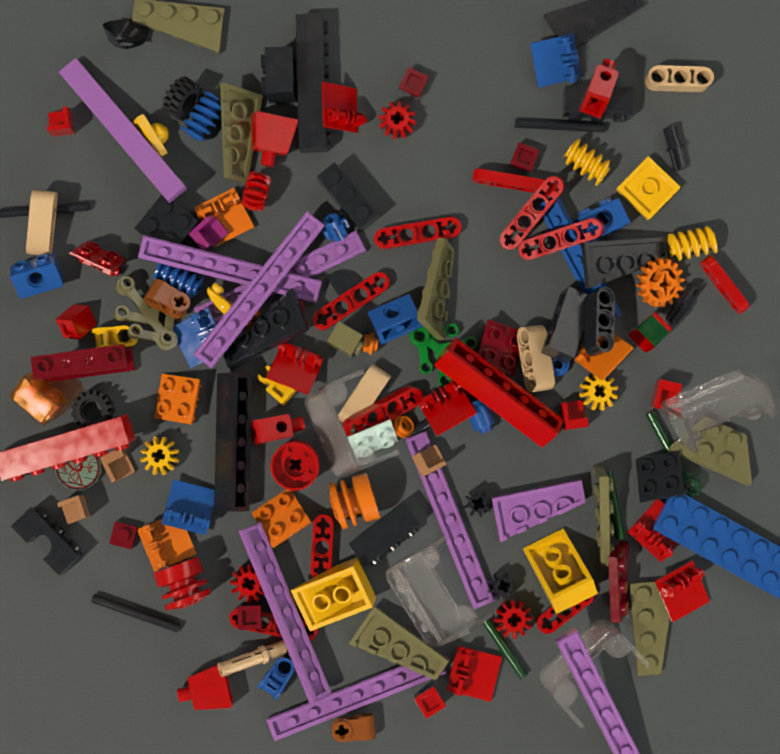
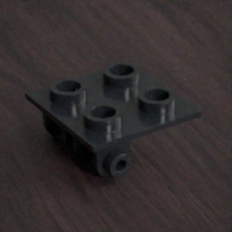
(660, 477)

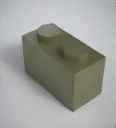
(346, 340)

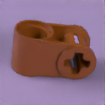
(165, 297)
(358, 727)

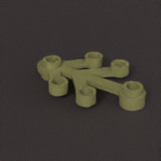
(147, 316)

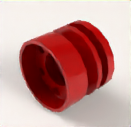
(295, 478)
(182, 583)

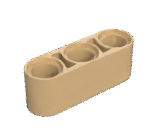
(689, 74)
(41, 222)
(536, 367)
(365, 393)

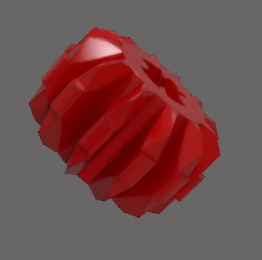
(391, 114)
(256, 191)
(246, 590)
(507, 613)

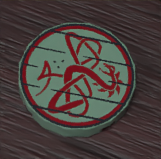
(80, 475)

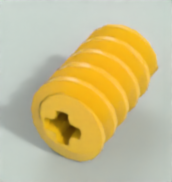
(587, 161)
(692, 242)

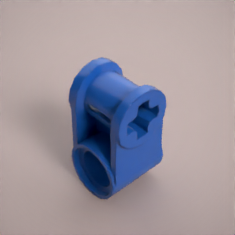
(276, 679)

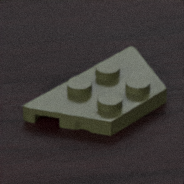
(721, 451)

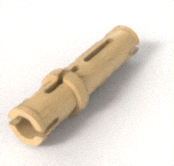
(258, 656)

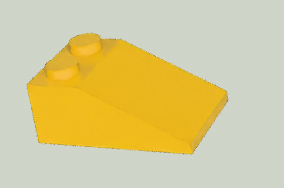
(560, 571)
(334, 594)

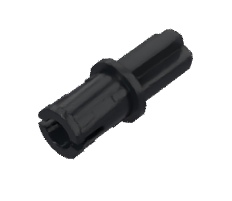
(674, 148)
(682, 304)

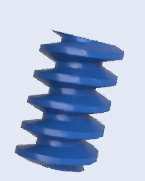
(203, 117)
(179, 279)

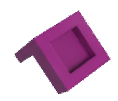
(209, 233)

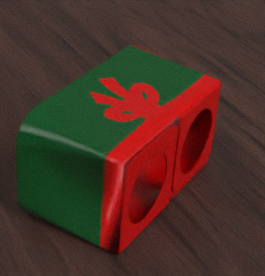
(650, 332)

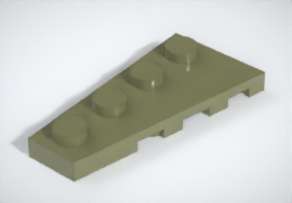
(182, 21)
(236, 113)
(432, 307)
(602, 513)
(649, 625)
(391, 640)

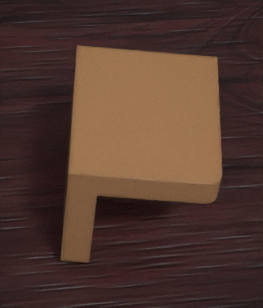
(428, 460)
(117, 465)
(75, 509)

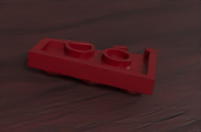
(618, 581)

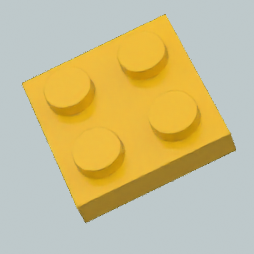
(648, 188)

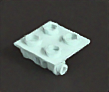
(376, 437)

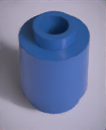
(483, 419)

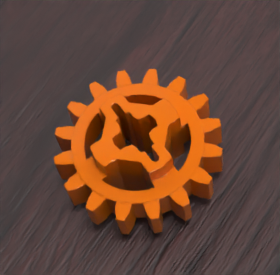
(662, 284)

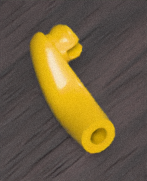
(219, 301)

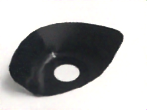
(125, 32)

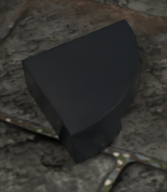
(341, 282)

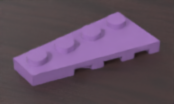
(530, 507)

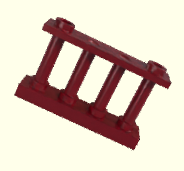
(83, 363)

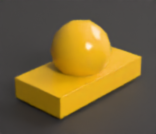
(154, 134)

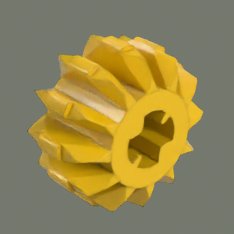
(606, 392)
(157, 447)

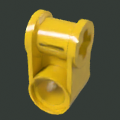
(112, 336)

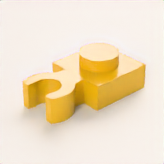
(278, 391)

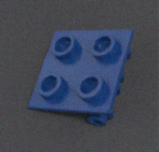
(556, 60)
(192, 334)
(189, 507)

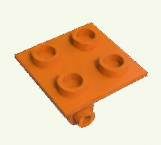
(229, 212)
(604, 364)
(177, 399)
(281, 517)
(165, 544)

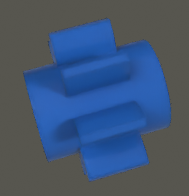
(335, 227)

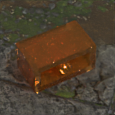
(38, 398)

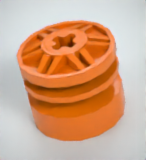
(354, 501)

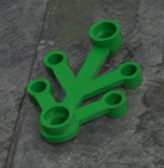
(435, 346)

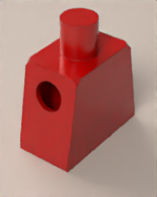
(600, 89)
(271, 135)
(265, 429)
(207, 690)

